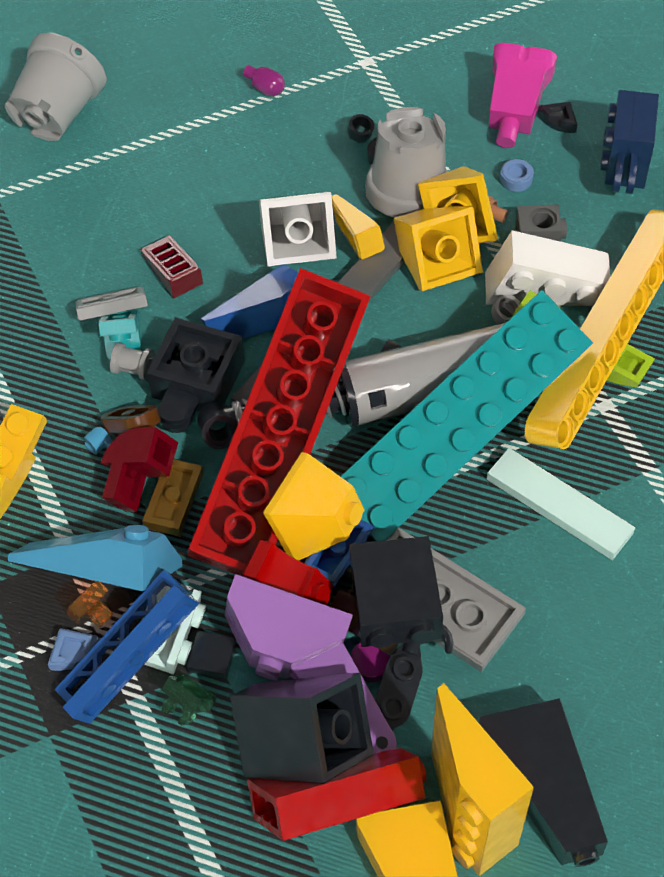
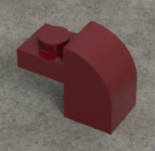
(131, 459)

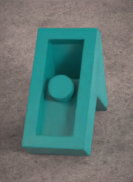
(121, 328)

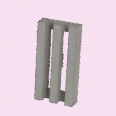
(111, 303)

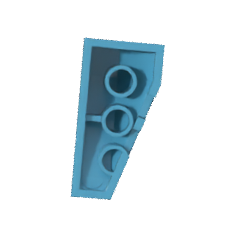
(118, 557)

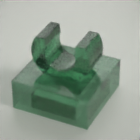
(189, 695)

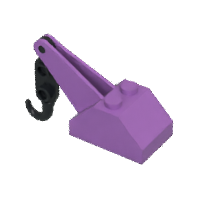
(305, 640)

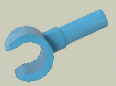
(97, 440)

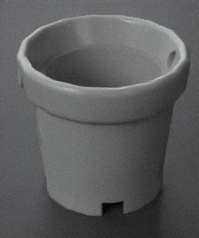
(54, 85)
(405, 153)

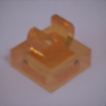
(89, 604)

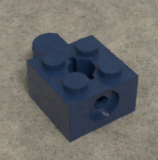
(629, 140)

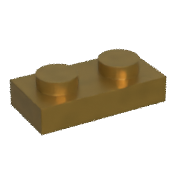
(173, 498)

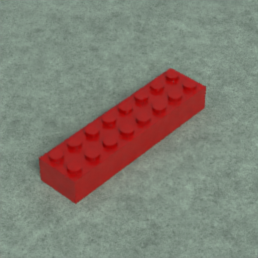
(279, 418)

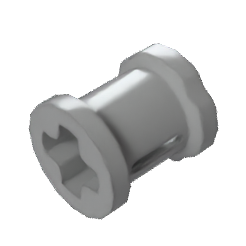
(131, 360)

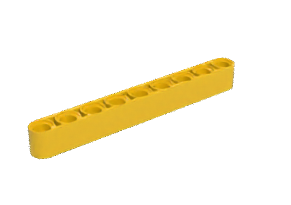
(609, 326)

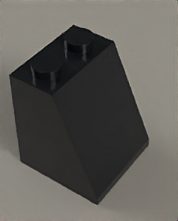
(302, 727)

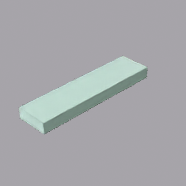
(561, 503)

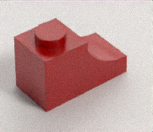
(279, 570)

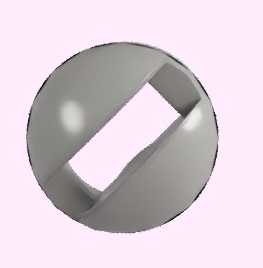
(504, 308)

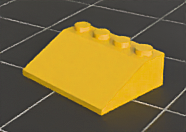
(478, 786)

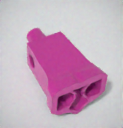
(518, 88)

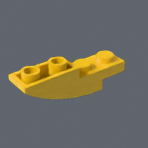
(18, 438)

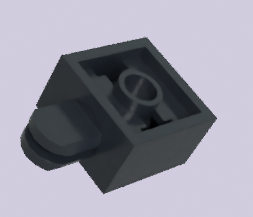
(192, 370)

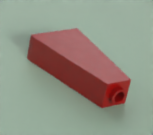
(367, 788)

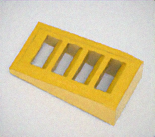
(358, 228)

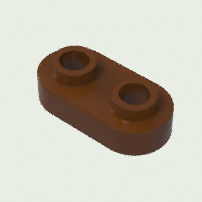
(130, 417)

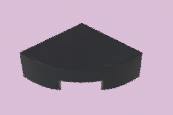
(559, 117)

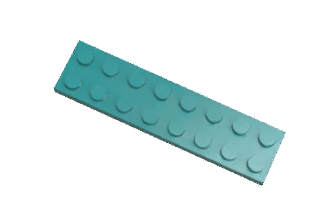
(464, 413)

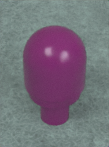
(265, 80)

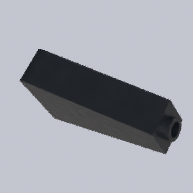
(561, 800)

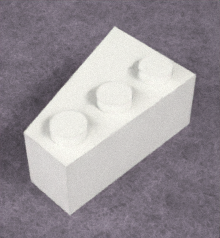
(562, 270)

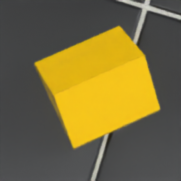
(461, 188)

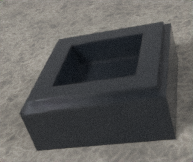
(211, 655)

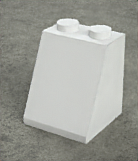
(298, 228)

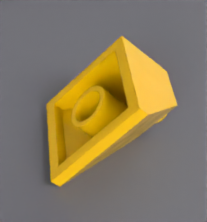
(439, 245)
(312, 509)

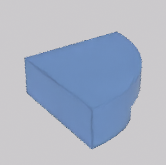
(70, 649)

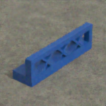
(131, 650)

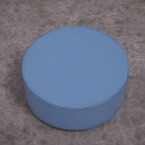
(516, 175)

